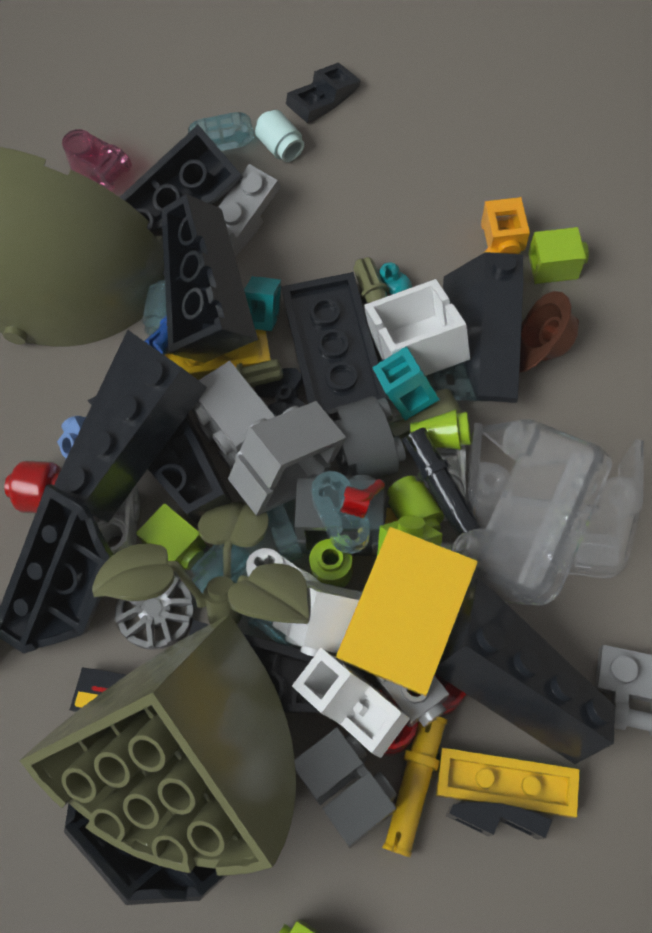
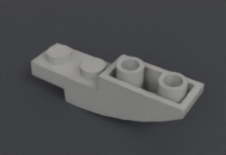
(245, 205)

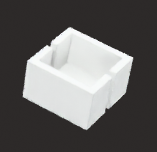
(423, 323)
(329, 618)

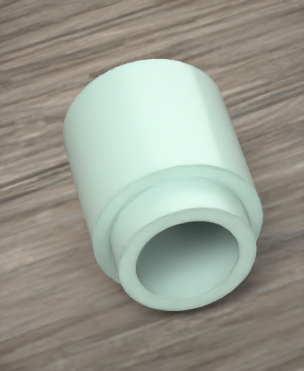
(279, 135)

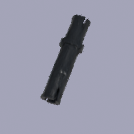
(440, 481)

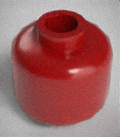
(28, 483)

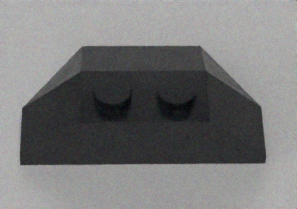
(54, 575)
(134, 878)

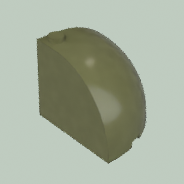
(69, 256)
(181, 758)

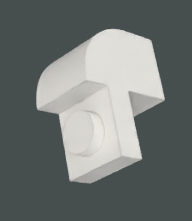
(351, 702)

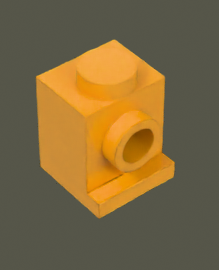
(509, 232)

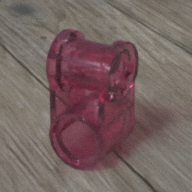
(95, 158)

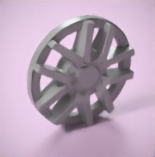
(154, 614)

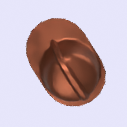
(547, 330)

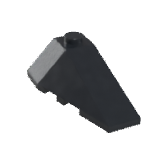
(190, 168)
(490, 302)

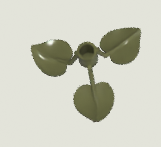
(268, 594)

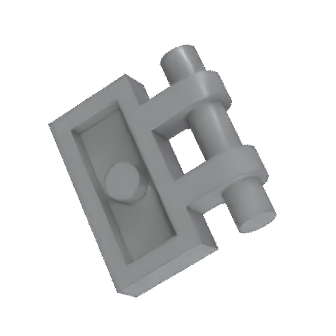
(626, 676)

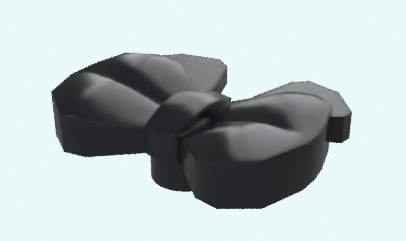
(283, 390)

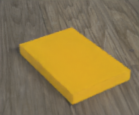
(407, 611)

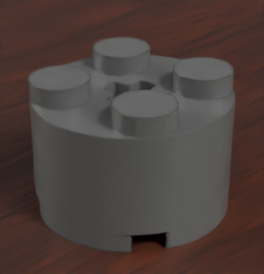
(369, 440)

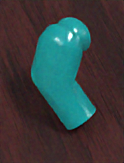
(394, 278)

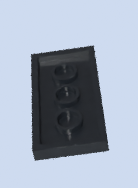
(332, 341)

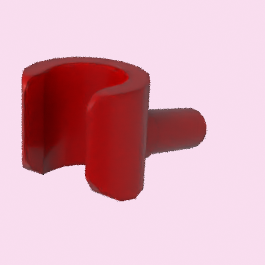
(358, 500)

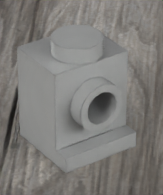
(416, 708)

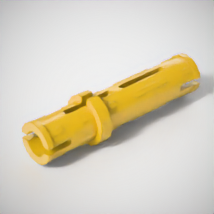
(414, 787)

